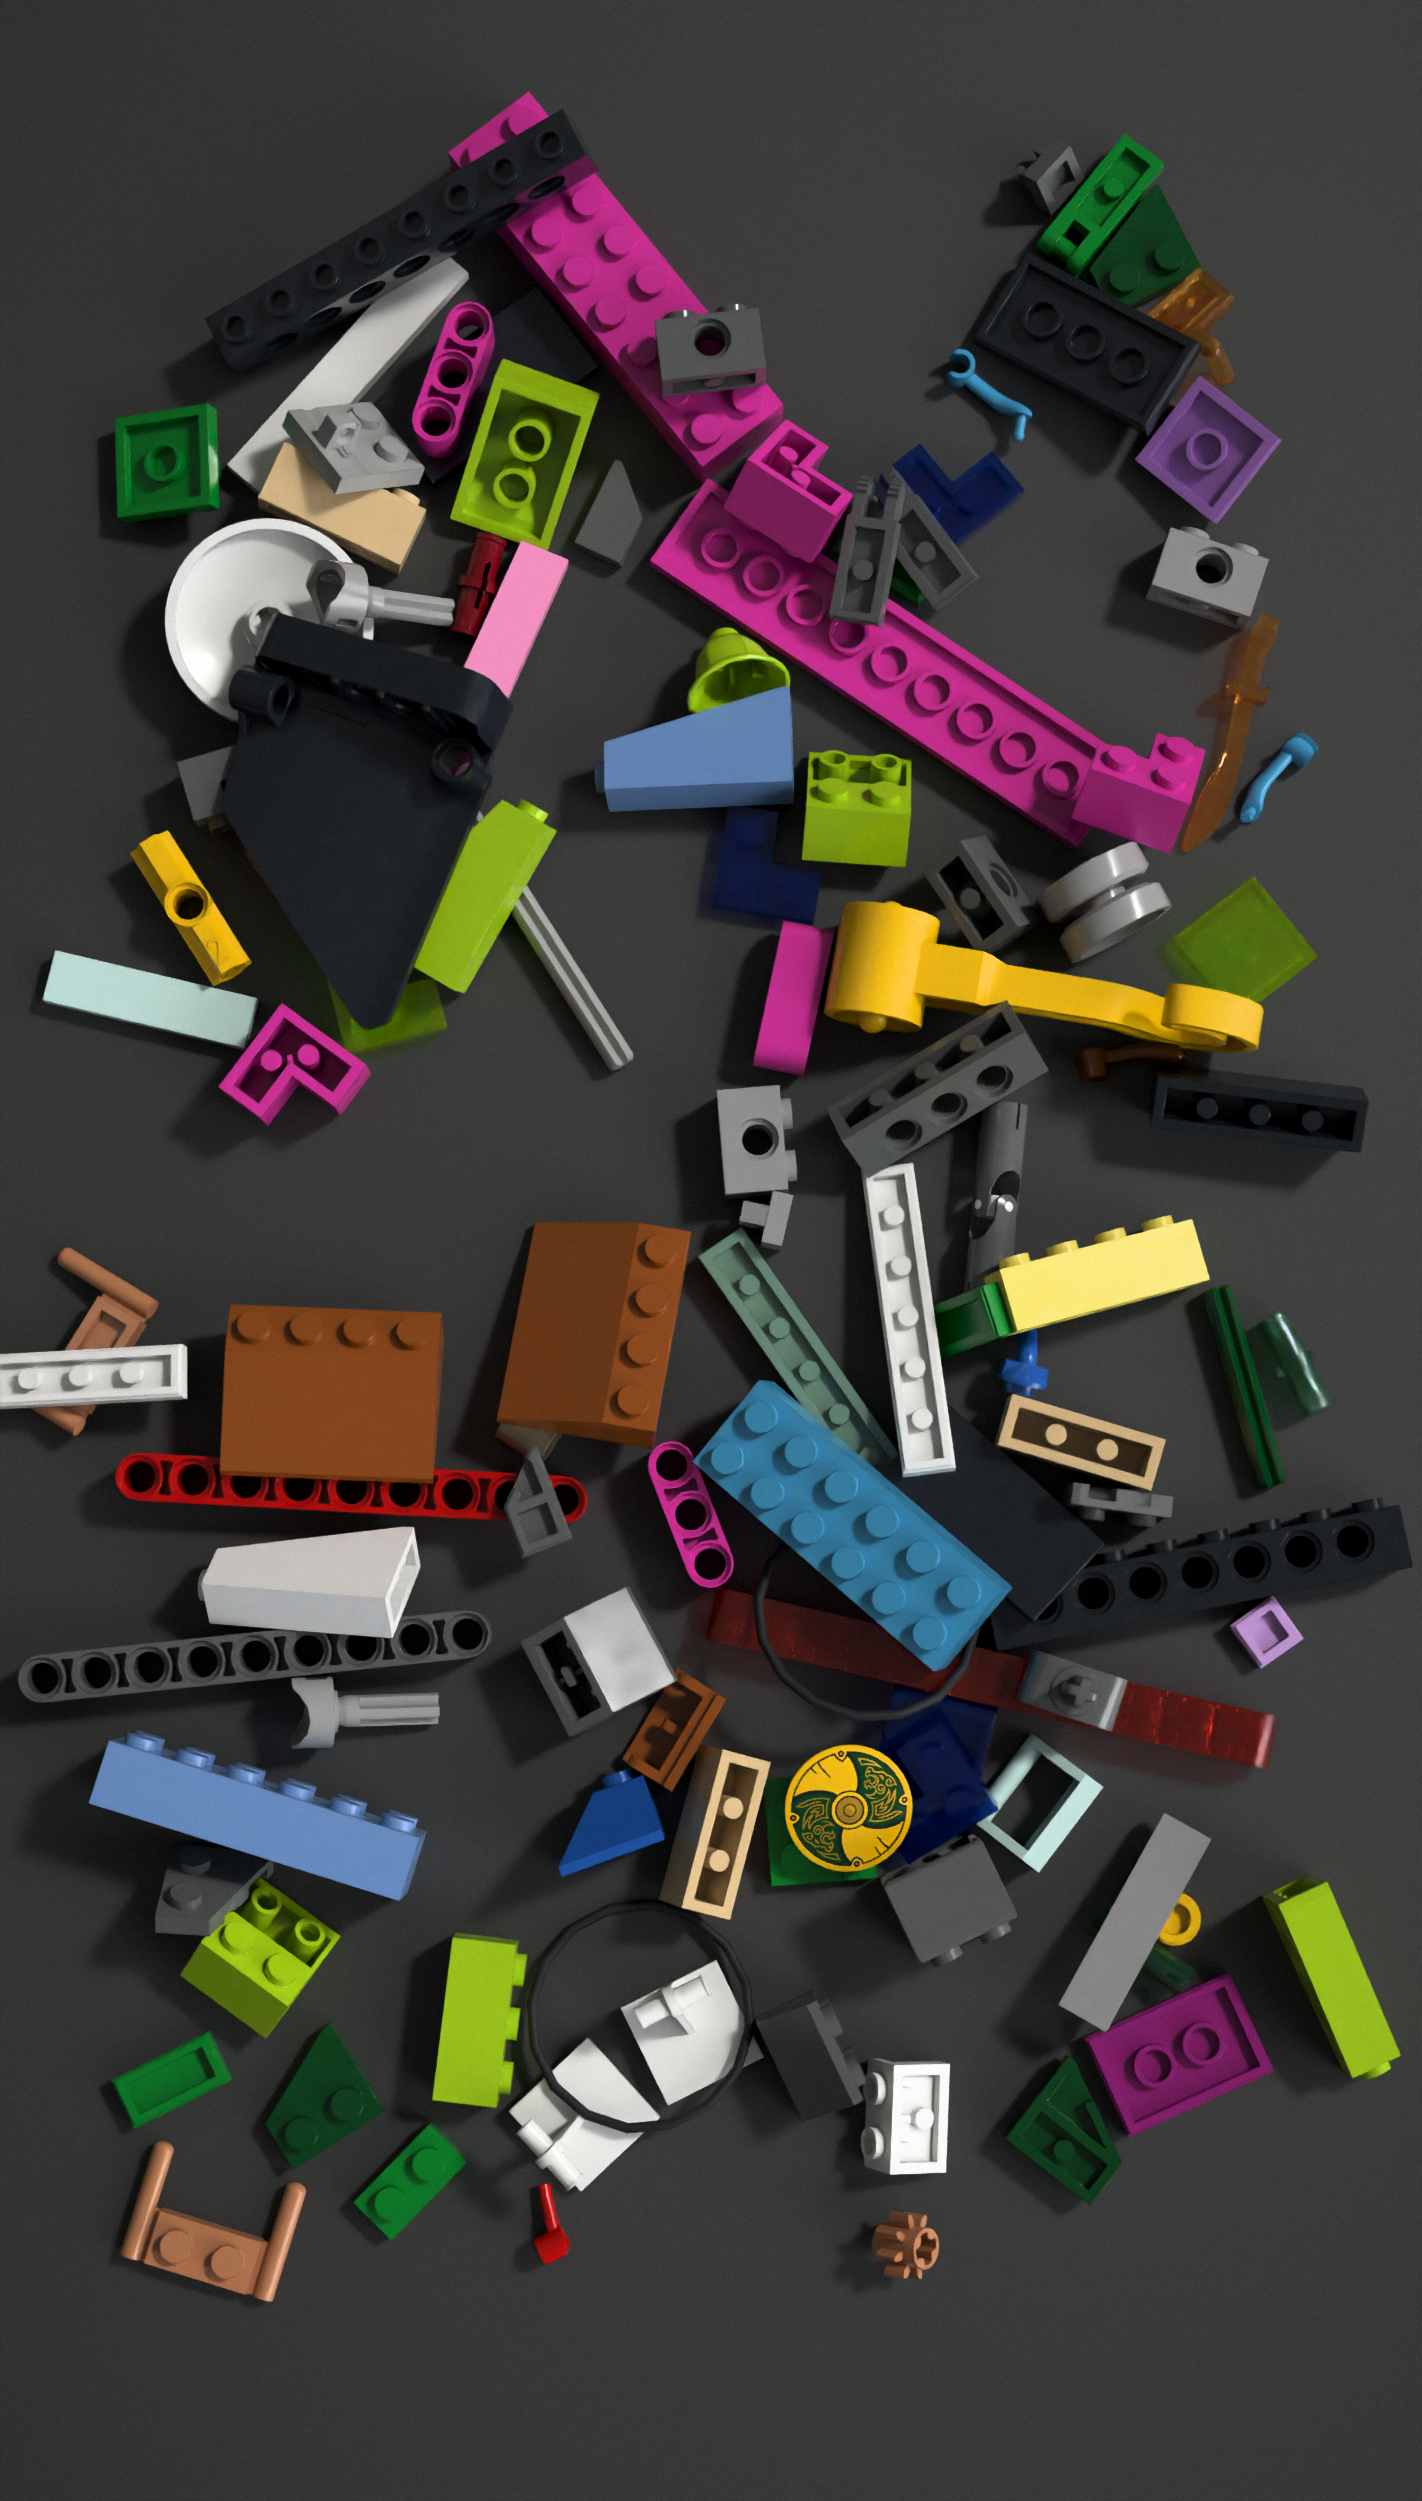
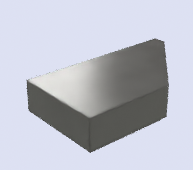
(612, 519)
(535, 1509)

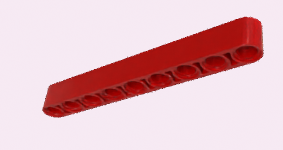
(326, 1494)

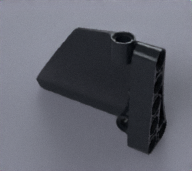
(356, 795)

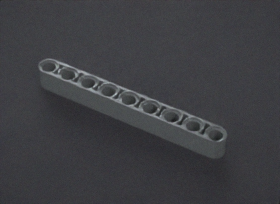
(231, 1665)

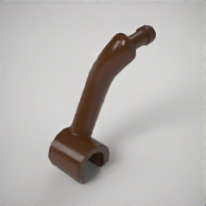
(1094, 1062)

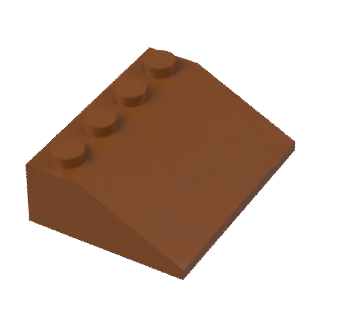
(595, 1330)
(331, 1393)

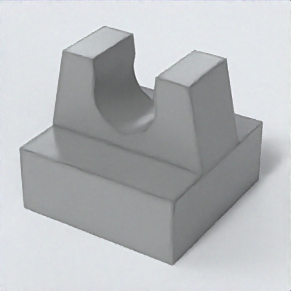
(769, 1219)

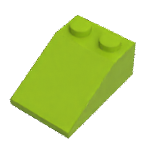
(524, 454)

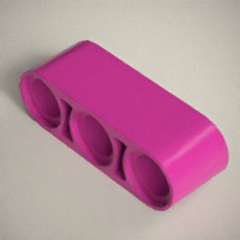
(451, 356)
(793, 998)
(690, 1488)

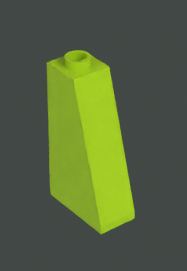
(483, 891)
(1332, 1975)

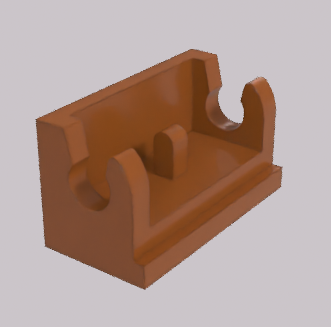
(674, 1730)

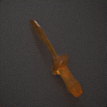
(1245, 694)

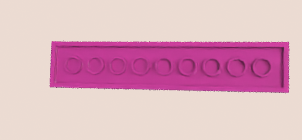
(895, 672)

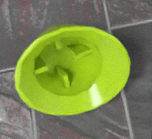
(731, 670)

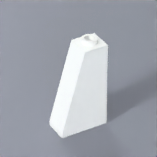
(315, 1583)

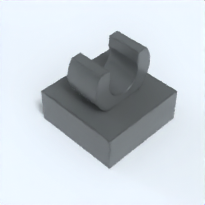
(1052, 176)

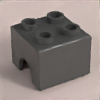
(949, 1900)

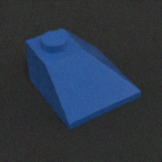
(614, 1823)

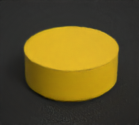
(1182, 1923)

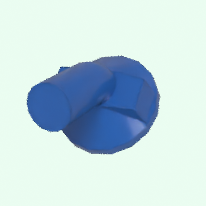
(1023, 1375)

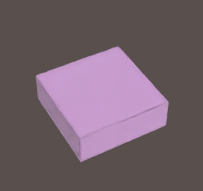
(1265, 1631)

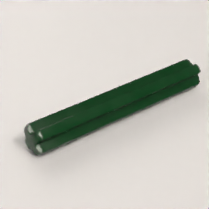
(1244, 1386)

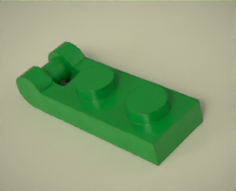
(1101, 204)

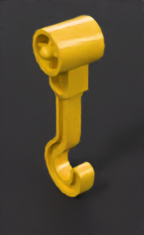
(893, 969)

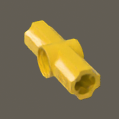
(176, 881)

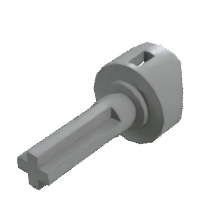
(347, 599)
(325, 1711)

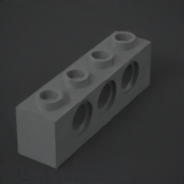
(936, 1089)

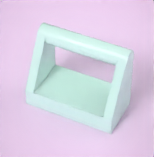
(1061, 1817)

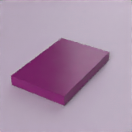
(1178, 2053)

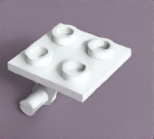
(689, 2031)
(565, 2141)

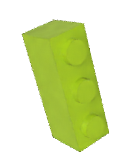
(478, 2020)

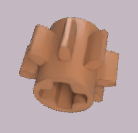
(905, 2245)

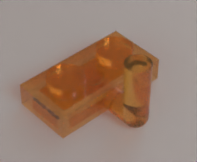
(1193, 311)

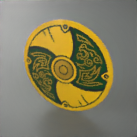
(848, 1808)

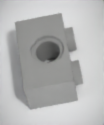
(1179, 586)
(749, 1110)

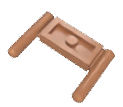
(111, 1322)
(203, 2247)

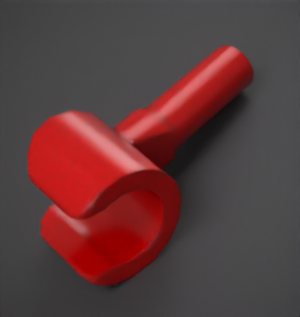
(553, 2243)

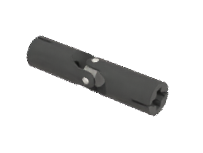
(994, 1216)

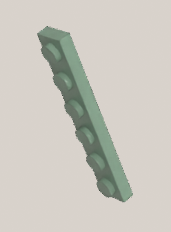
(794, 1346)

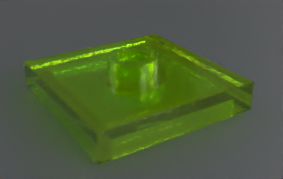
(1245, 945)

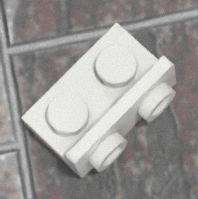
(906, 2116)

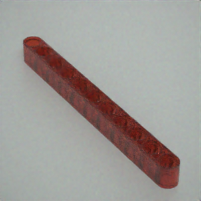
(991, 1678)

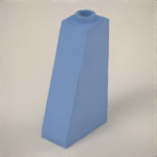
(705, 759)

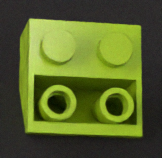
(857, 809)
(260, 1957)

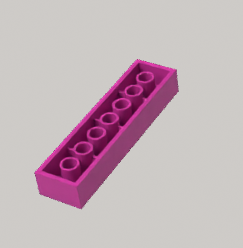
(611, 292)

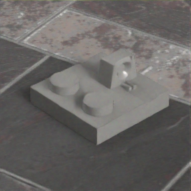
(353, 447)

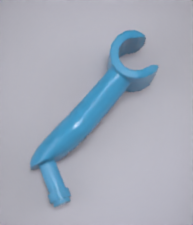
(987, 393)
(1296, 750)

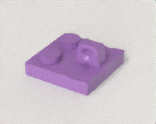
(1208, 449)

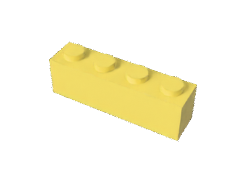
(1101, 1275)

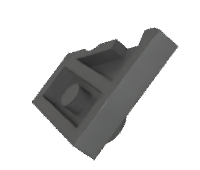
(1093, 1502)
(204, 1887)

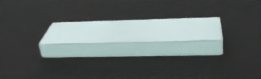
(150, 1000)

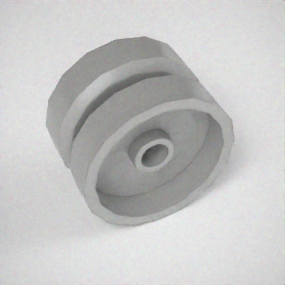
(1100, 896)

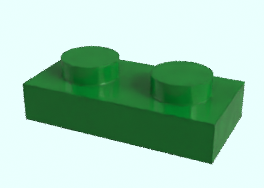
(410, 2180)

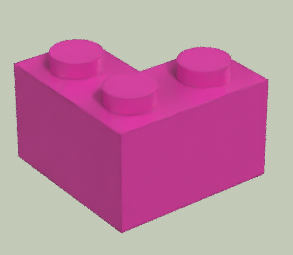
(786, 495)
(1138, 794)
(290, 1055)

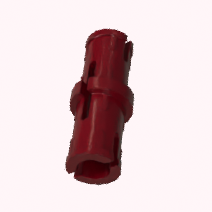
(477, 586)

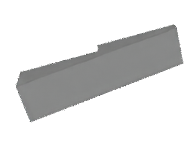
(1135, 1922)

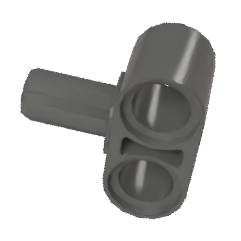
(1071, 1690)

